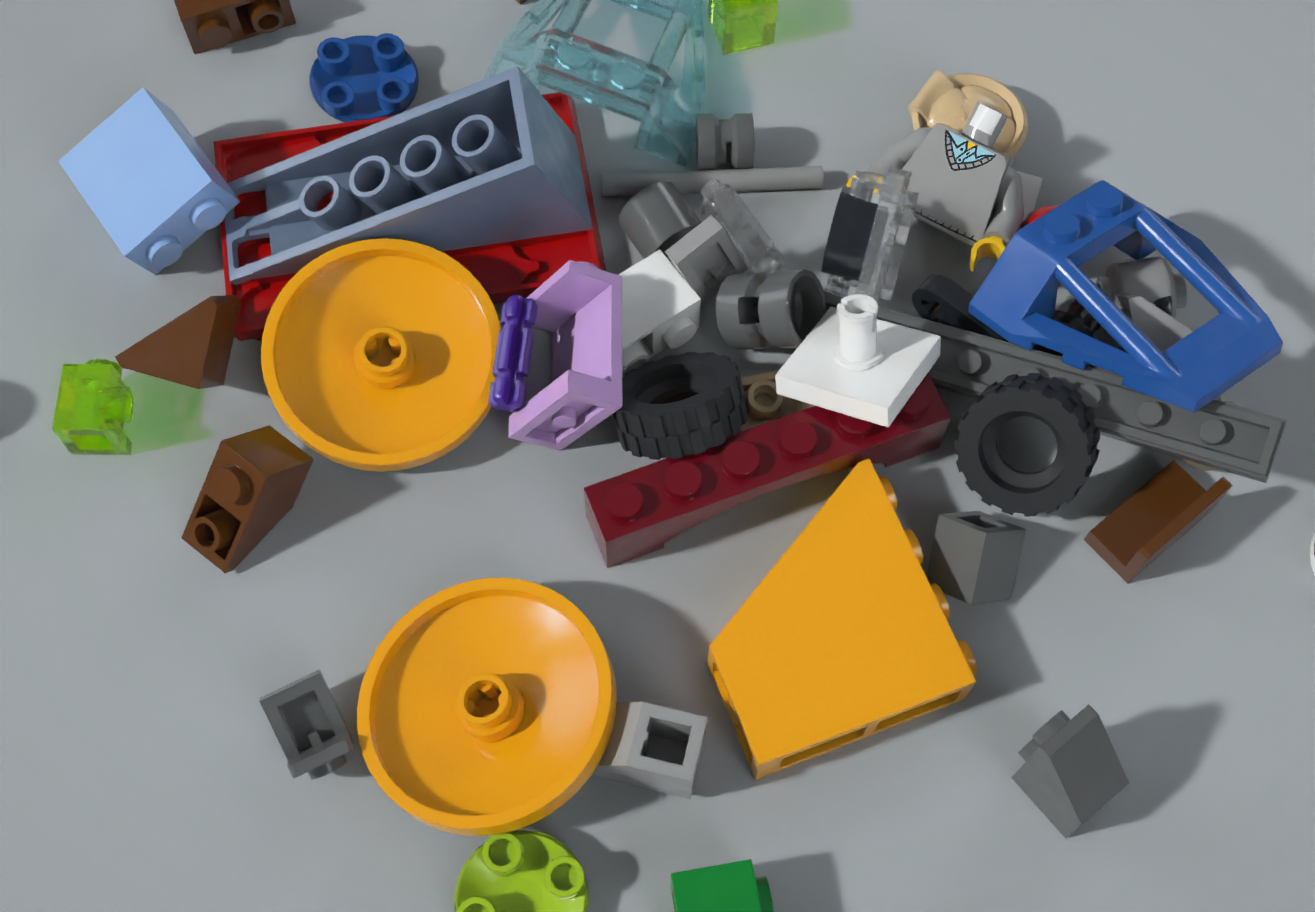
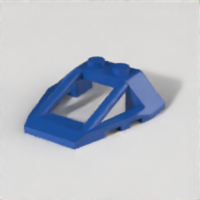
(1024, 285)

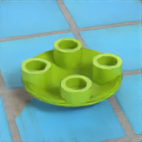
(522, 875)

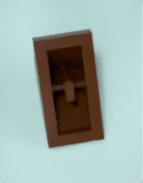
(191, 347)

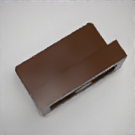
(1153, 520)

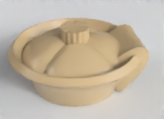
(953, 98)

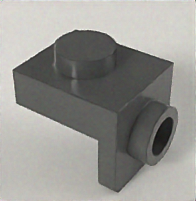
(308, 726)

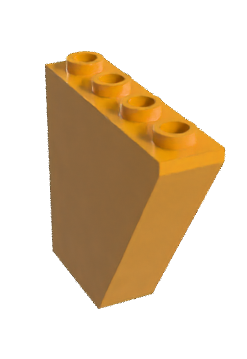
(839, 636)

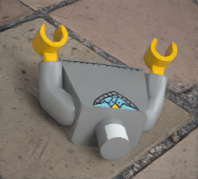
(962, 181)

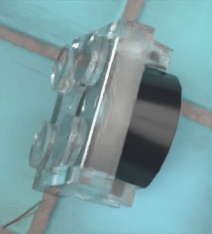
(862, 234)

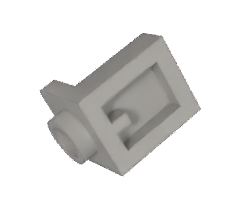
(706, 258)

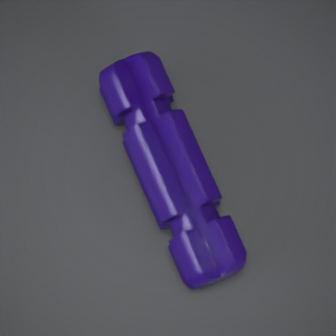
(513, 353)

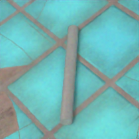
(739, 179)

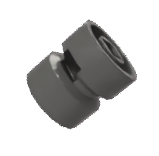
(769, 308)

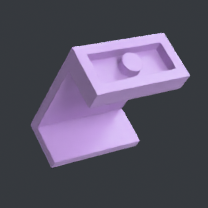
(585, 321)

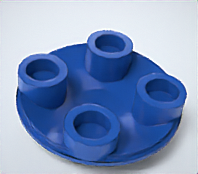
(363, 77)

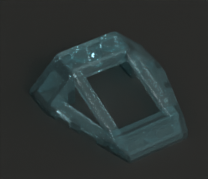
(615, 78)

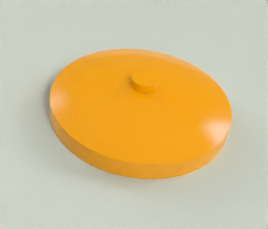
(381, 354)
(487, 706)

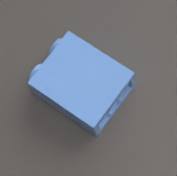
(148, 182)

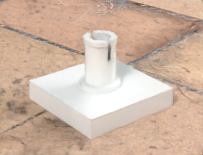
(858, 363)

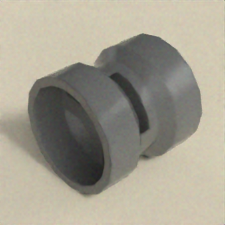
(725, 141)

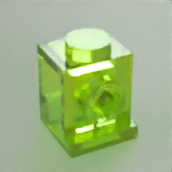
(93, 409)

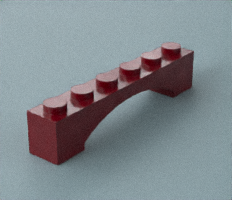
(663, 499)

